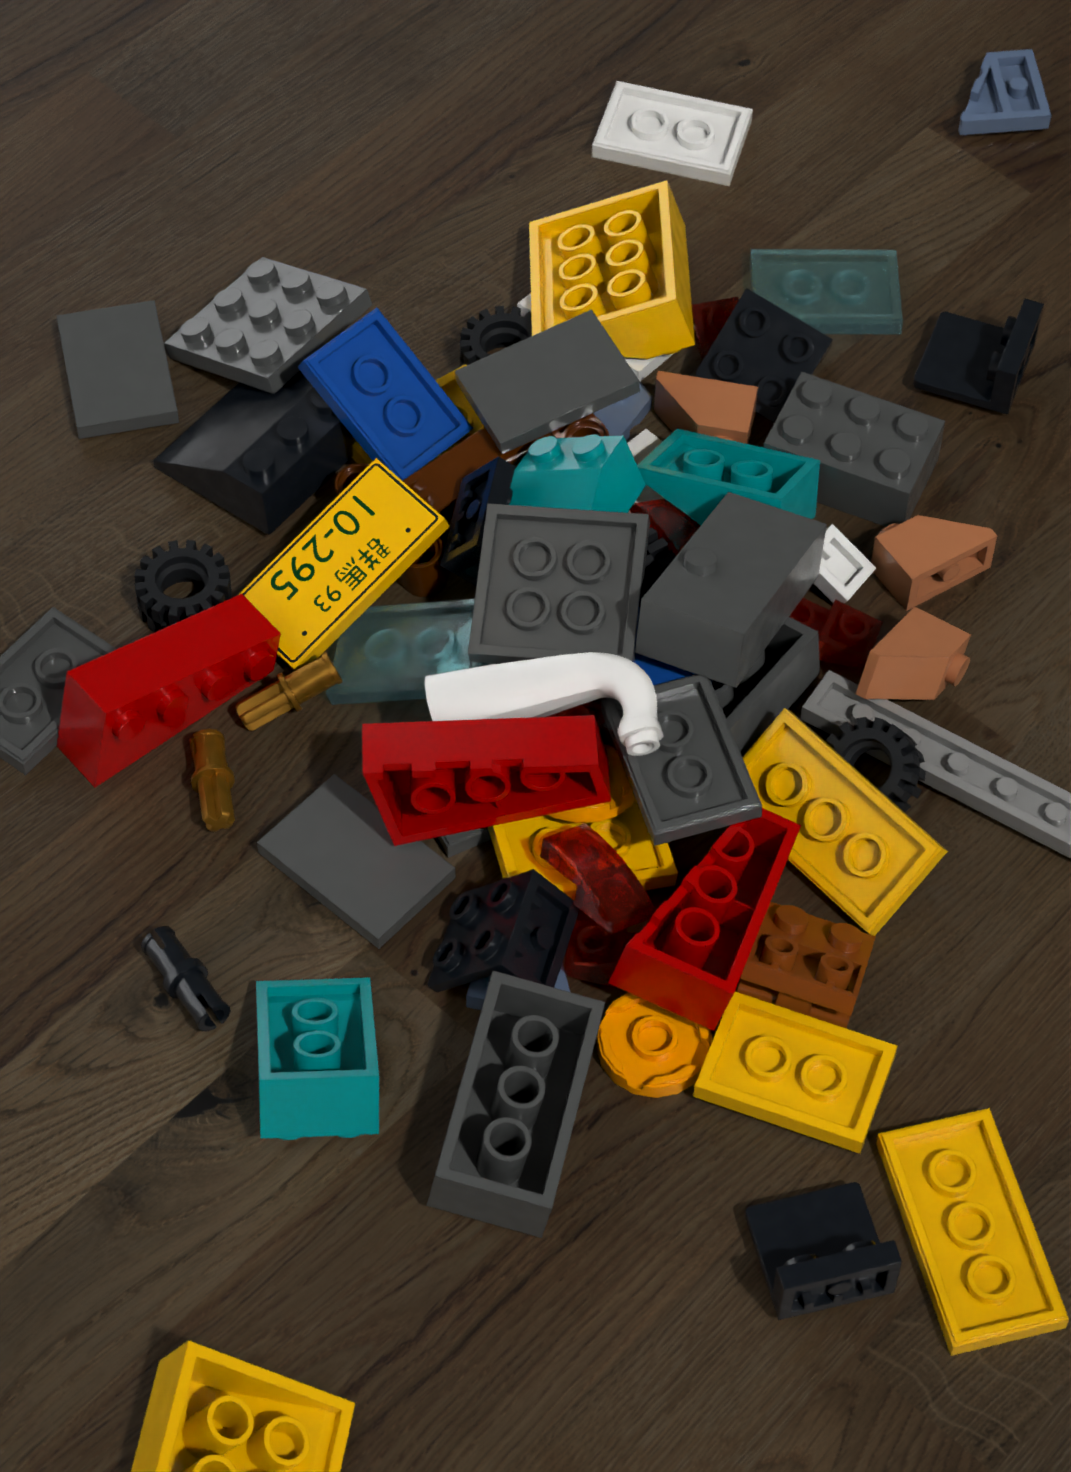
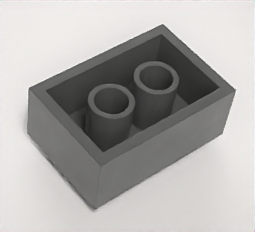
(868, 448)

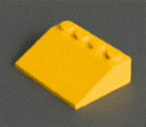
(623, 263)
(237, 1418)

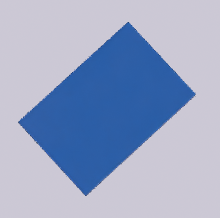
(385, 396)

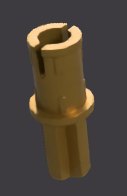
(288, 692)
(212, 779)

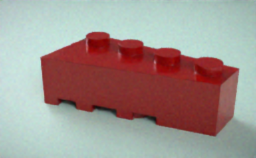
(161, 685)
(481, 772)
(705, 931)

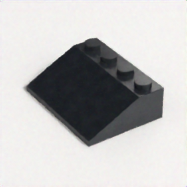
(261, 451)

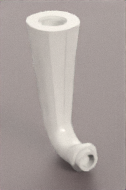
(548, 687)

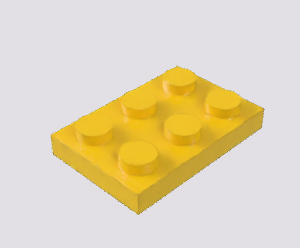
(520, 845)
(795, 1071)

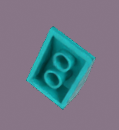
(700, 469)
(578, 474)
(317, 1058)

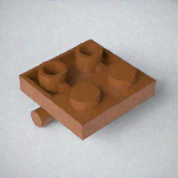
(807, 964)

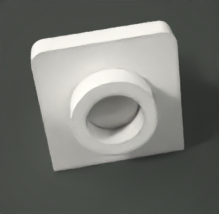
(841, 567)

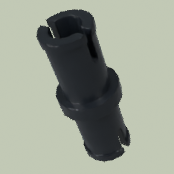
(185, 978)

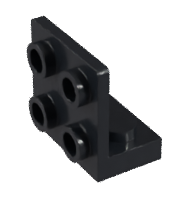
(764, 350)
(978, 359)
(465, 536)
(507, 928)
(821, 1250)

